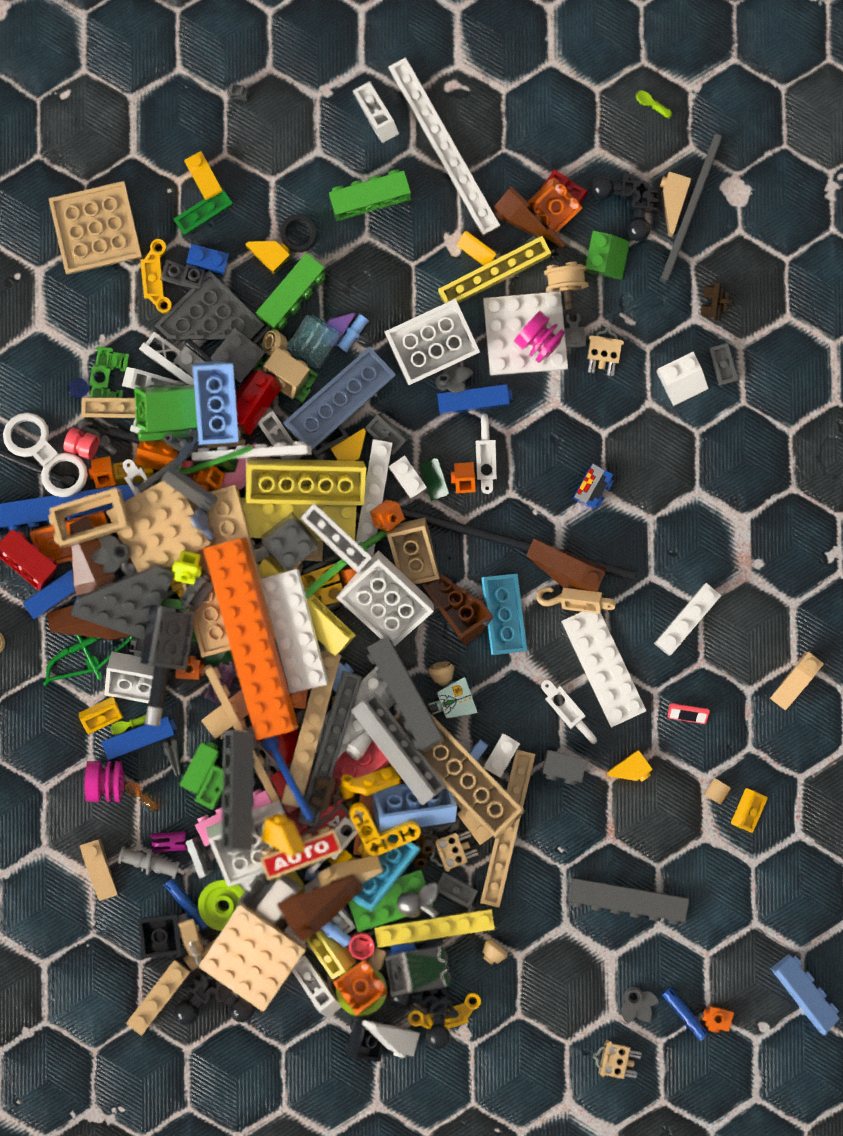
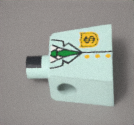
(454, 700)

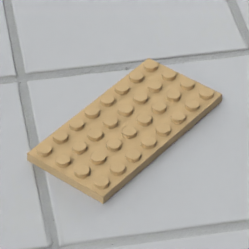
(227, 524)

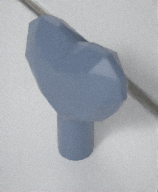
(200, 522)

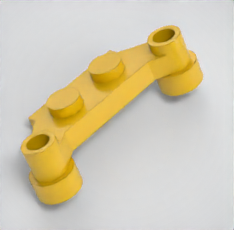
(151, 276)
(369, 783)
(464, 1010)

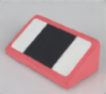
(688, 713)

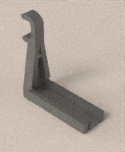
(183, 483)

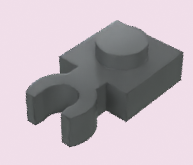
(237, 92)
(574, 335)

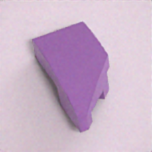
(341, 322)

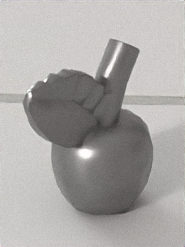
(412, 903)

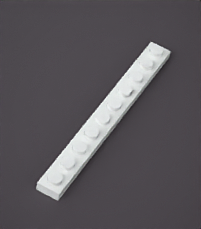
(444, 146)

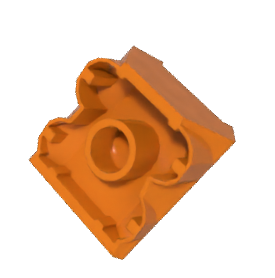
(554, 204)
(360, 987)

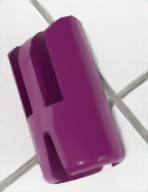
(169, 841)

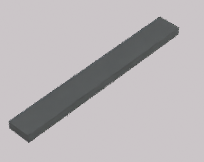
(690, 208)
(331, 740)

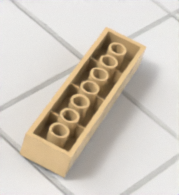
(470, 782)

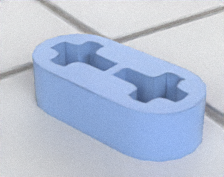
(478, 749)

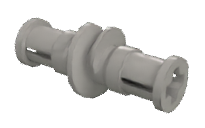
(148, 862)

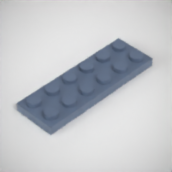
(339, 398)

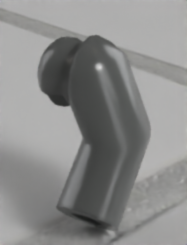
(173, 442)

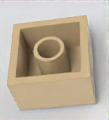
(287, 371)

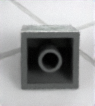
(417, 971)

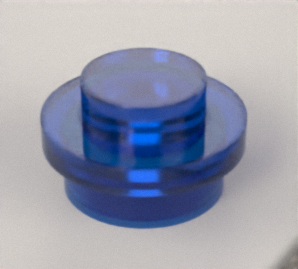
(78, 388)

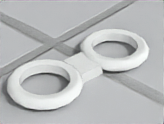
(45, 454)

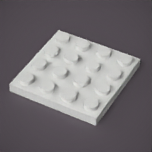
(506, 319)

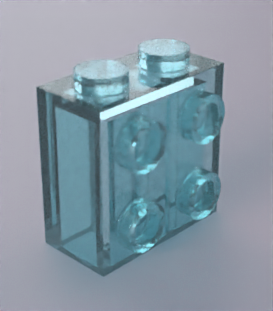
(314, 341)

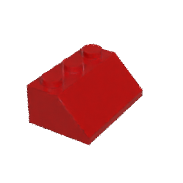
(254, 399)
(27, 559)

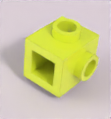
(186, 571)

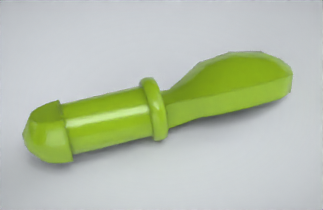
(646, 99)
(121, 727)

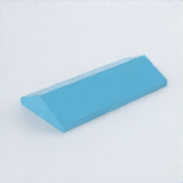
(504, 603)
(393, 865)

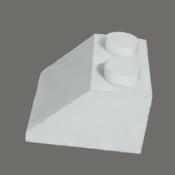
(682, 378)

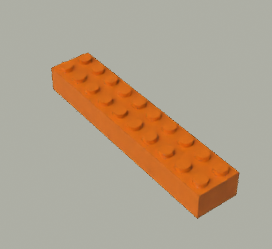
(251, 638)

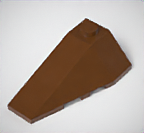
(516, 212)
(565, 567)
(86, 572)
(461, 610)
(62, 622)
(313, 910)

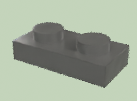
(723, 364)
(200, 857)
(456, 890)

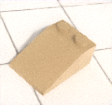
(414, 551)

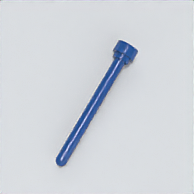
(271, 744)

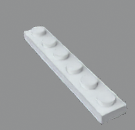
(259, 451)
(374, 489)

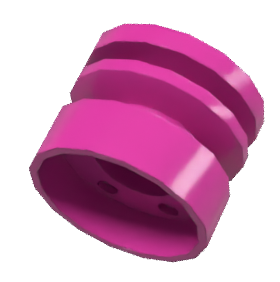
(539, 337)
(104, 781)

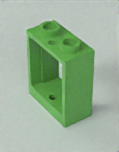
(200, 766)
(209, 793)

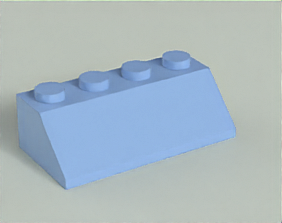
(215, 402)
(400, 805)
(805, 993)

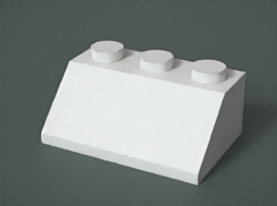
(128, 677)

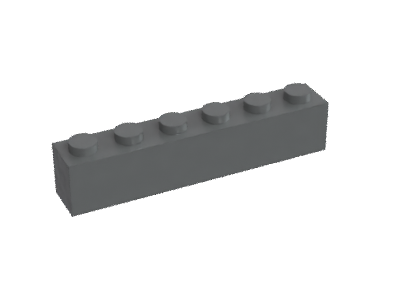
(405, 693)
(237, 791)
(627, 899)

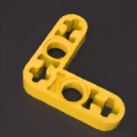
(376, 837)

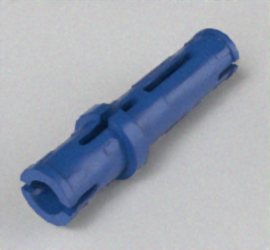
(185, 902)
(687, 1016)

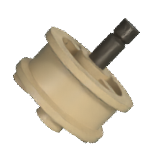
(566, 280)

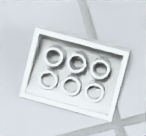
(431, 342)
(386, 599)
(244, 866)

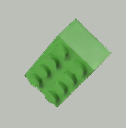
(370, 195)
(291, 292)
(387, 908)

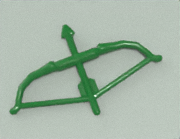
(91, 661)

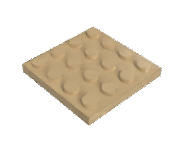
(95, 228)
(159, 527)
(252, 957)

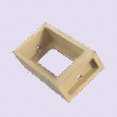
(62, 511)

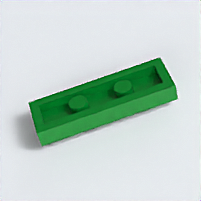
(202, 212)

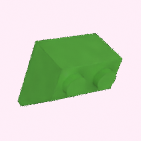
(607, 255)

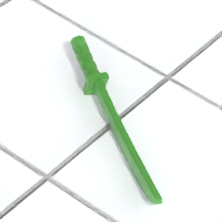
(213, 462)
(341, 563)

